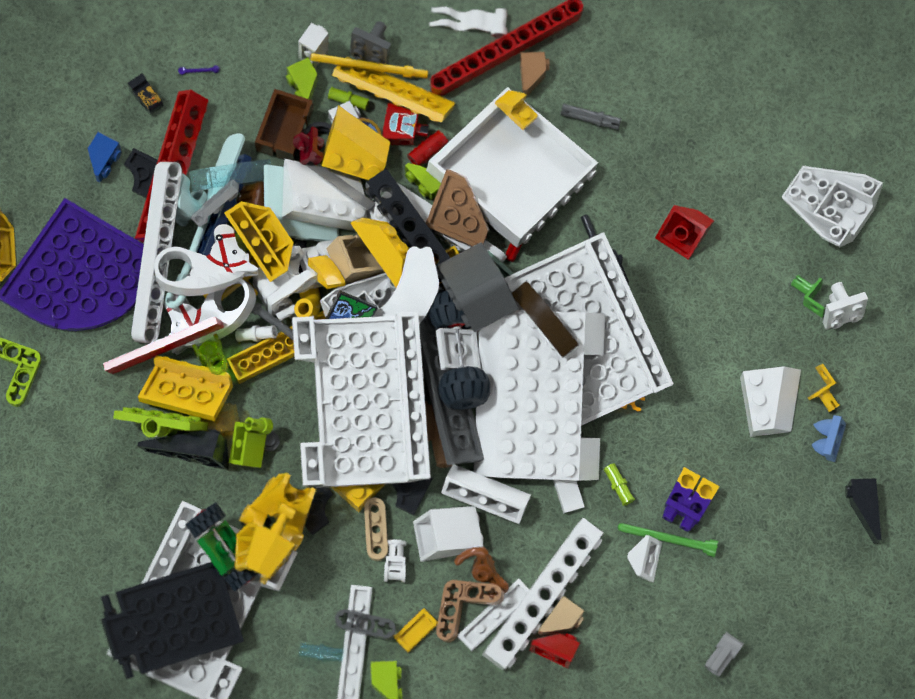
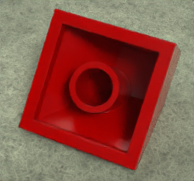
(684, 230)
(556, 648)

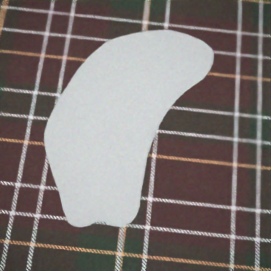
(416, 286)

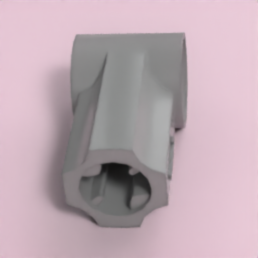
(726, 650)

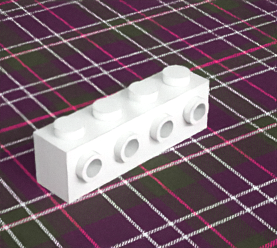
(485, 493)

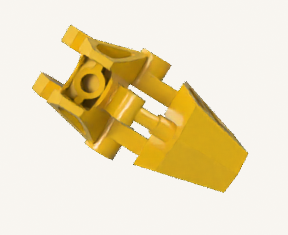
(265, 548)

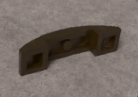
(544, 319)

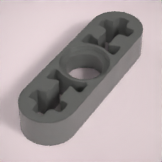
(348, 626)

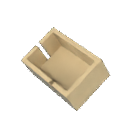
(353, 258)

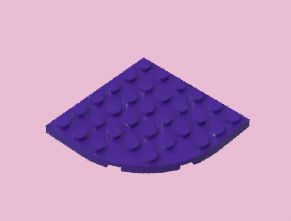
(76, 273)

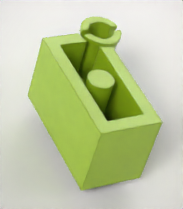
(249, 441)

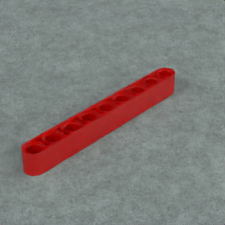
(511, 39)

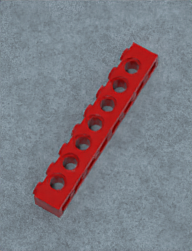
(178, 141)

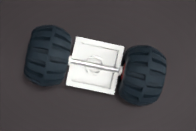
(464, 382)

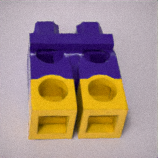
(689, 506)

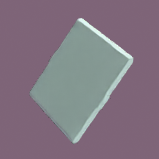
(274, 199)

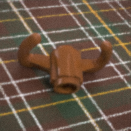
(483, 568)

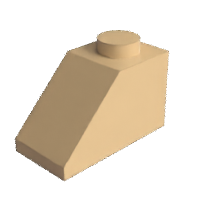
(562, 618)

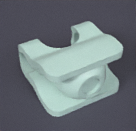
(188, 202)

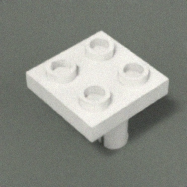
(843, 308)

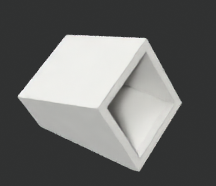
(447, 532)

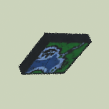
(349, 306)

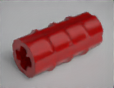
(427, 148)

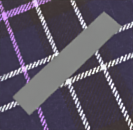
(341, 185)

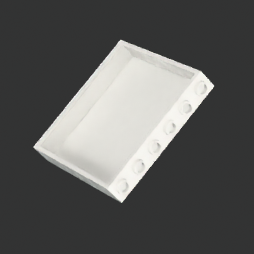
(515, 171)

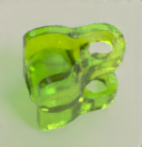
(212, 356)

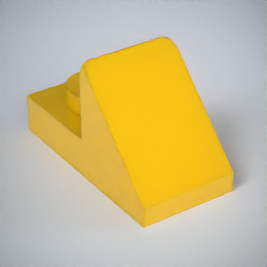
(516, 109)

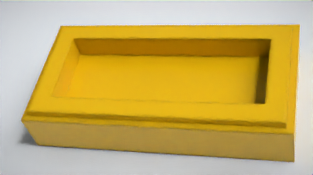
(415, 630)

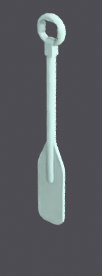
(228, 155)

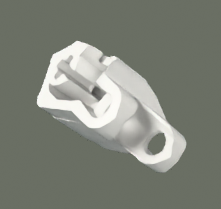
(276, 293)

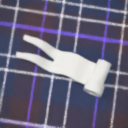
(474, 19)

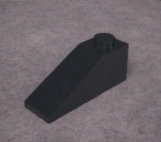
(864, 501)

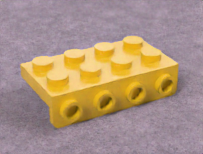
(186, 388)

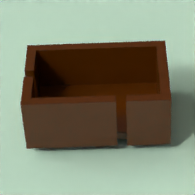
(283, 120)

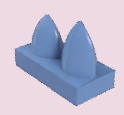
(834, 430)

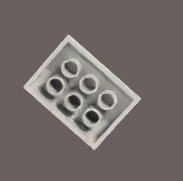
(317, 201)

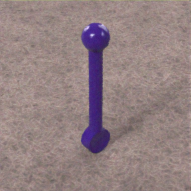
(182, 71)

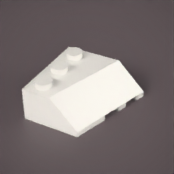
(770, 399)

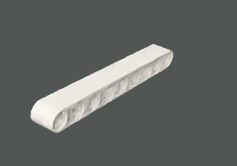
(157, 238)

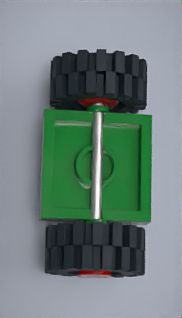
(219, 544)

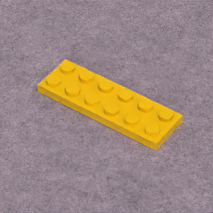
(396, 90)

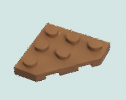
(457, 211)

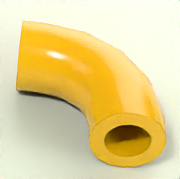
(309, 303)

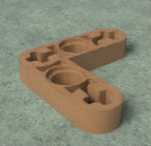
(463, 596)

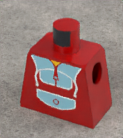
(402, 126)

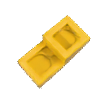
(327, 271)

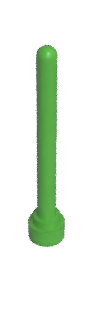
(708, 546)

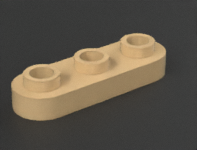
(376, 520)

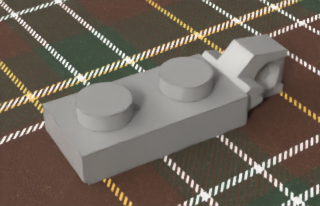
(216, 202)

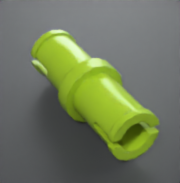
(343, 97)
(619, 484)

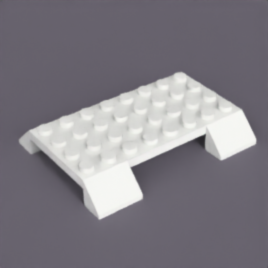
(591, 281)
(365, 400)
(536, 400)
(208, 674)

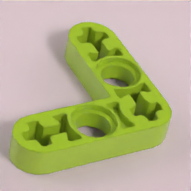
(23, 367)

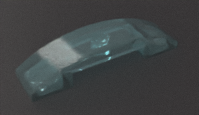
(221, 175)

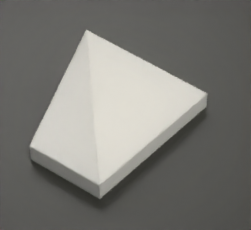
(645, 557)

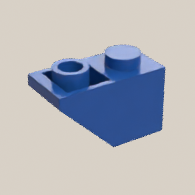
(102, 154)

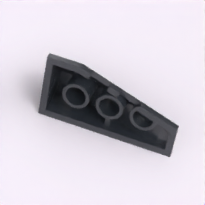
(202, 446)

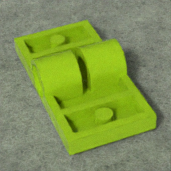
(160, 424)

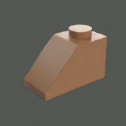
(532, 70)

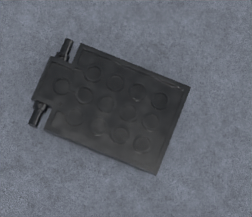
(171, 619)

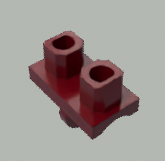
(309, 146)

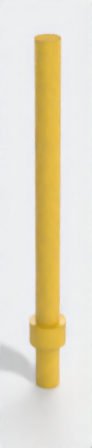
(406, 71)

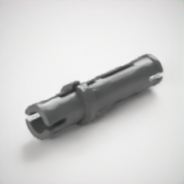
(590, 116)

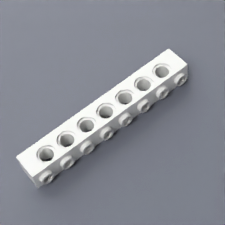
(584, 531)

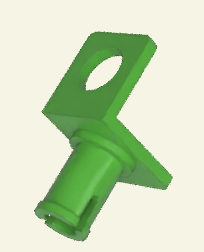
(809, 291)

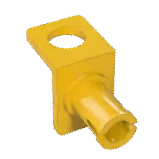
(824, 393)

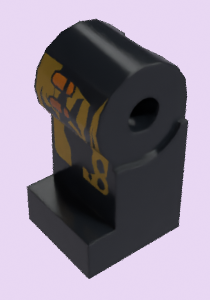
(145, 94)

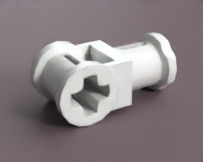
(395, 564)

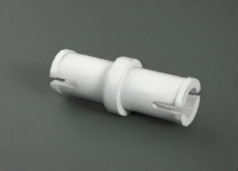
(256, 333)

